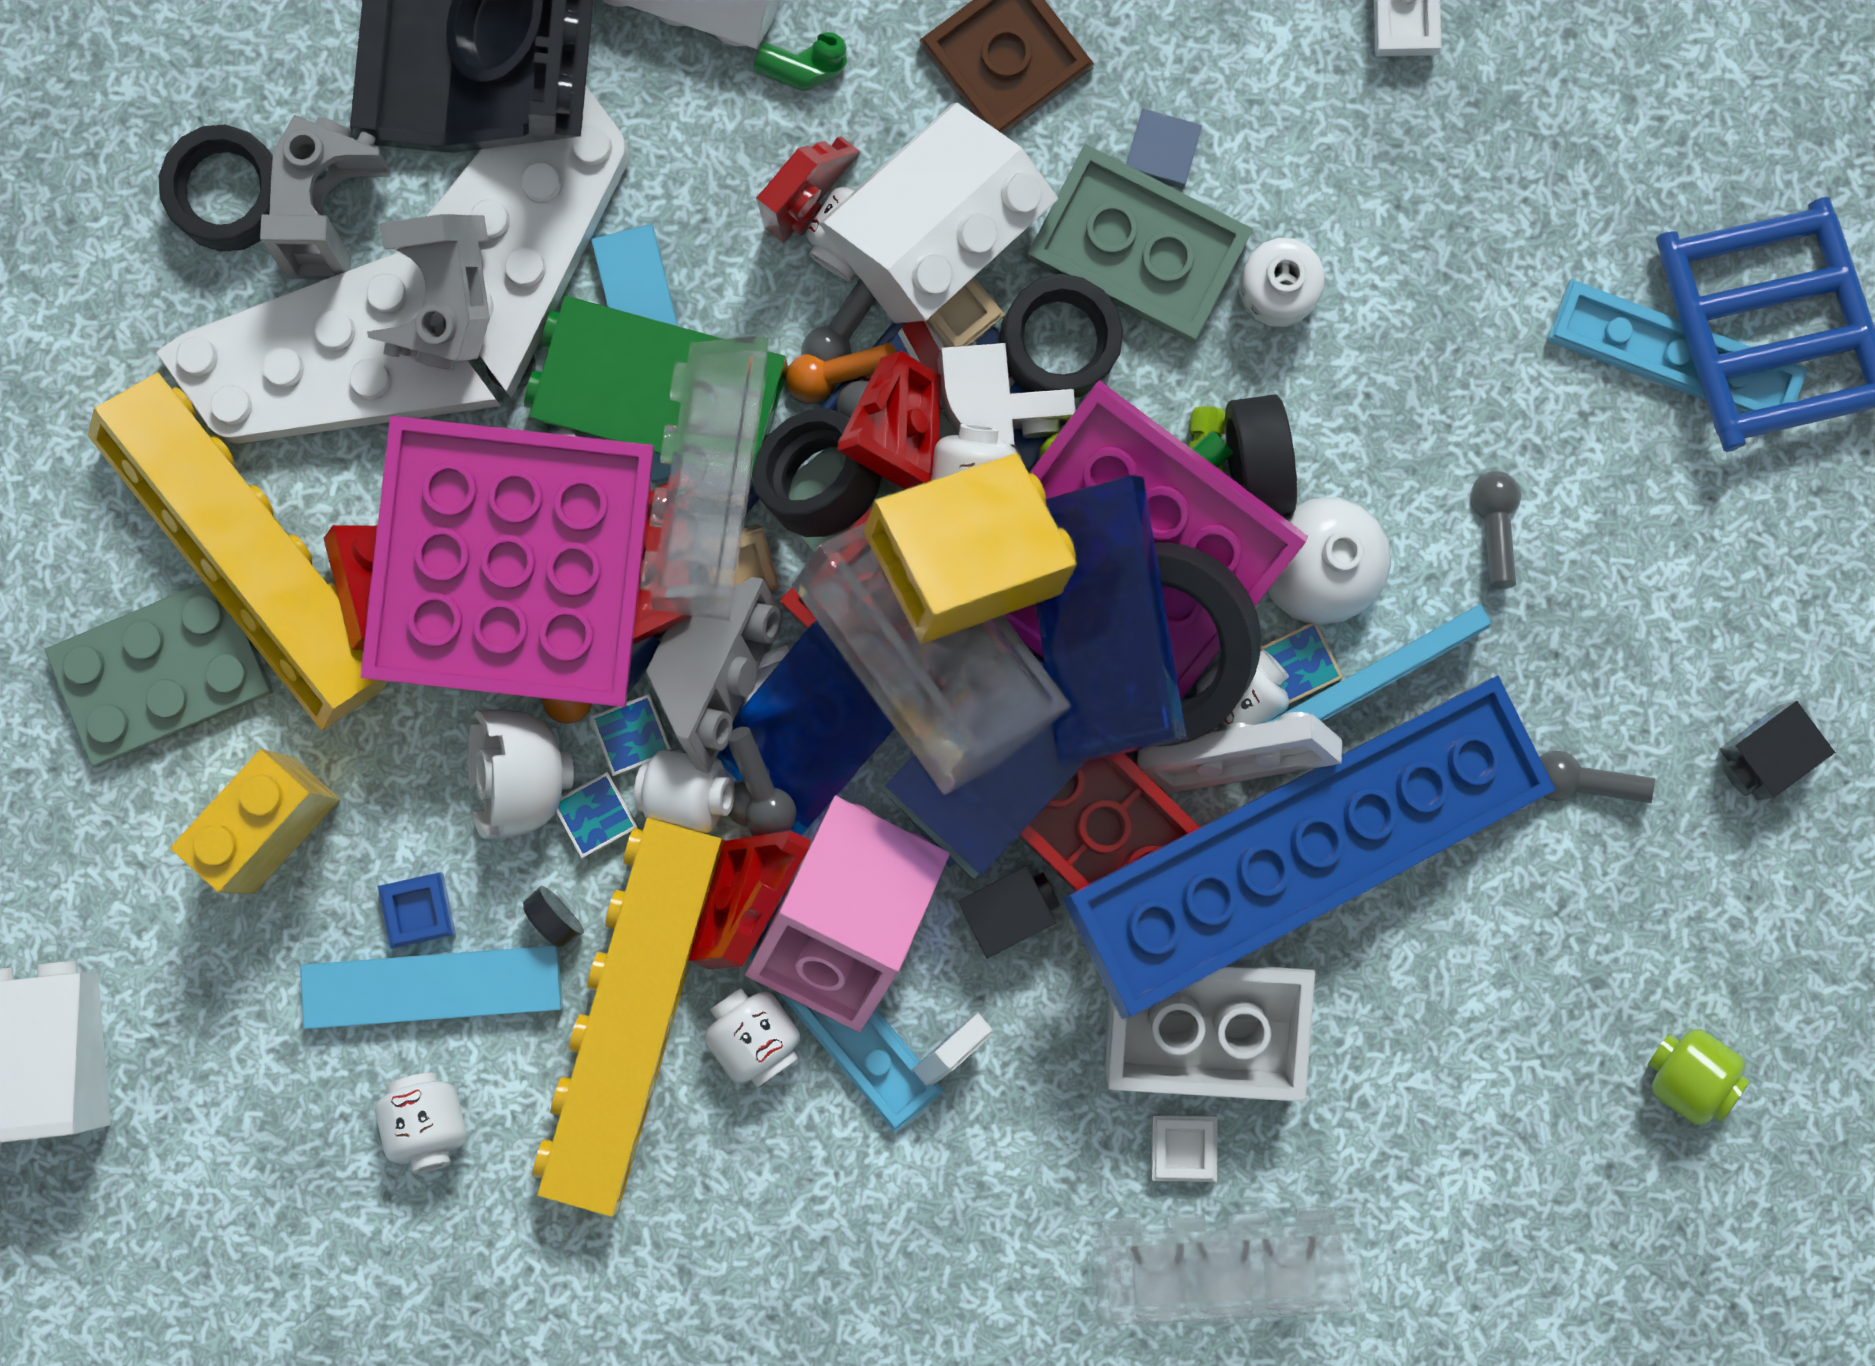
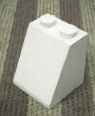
(51, 1054)

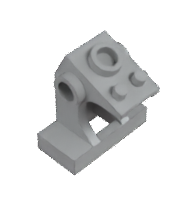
(295, 228)
(455, 288)

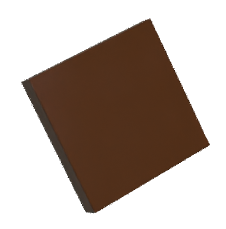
(1006, 58)

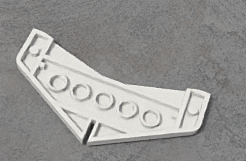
(308, 356)

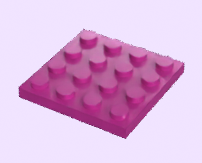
(1187, 506)
(507, 561)

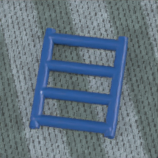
(1715, 369)

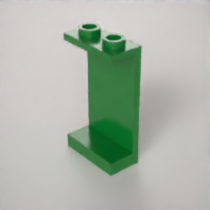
(615, 372)

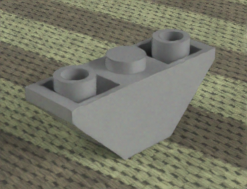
(711, 666)

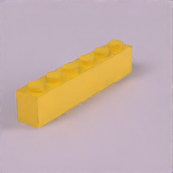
(234, 544)
(629, 1019)

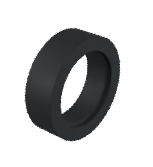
(1236, 625)

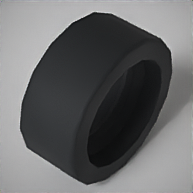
(185, 157)
(1082, 295)
(1262, 450)
(780, 459)

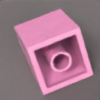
(848, 914)

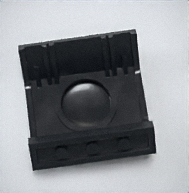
(470, 72)

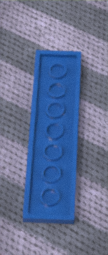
(1307, 847)

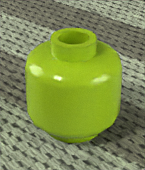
(1698, 1076)

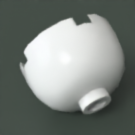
(1338, 566)
(515, 772)

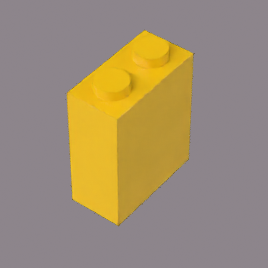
(970, 547)
(255, 823)

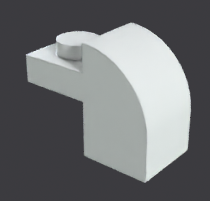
(979, 393)

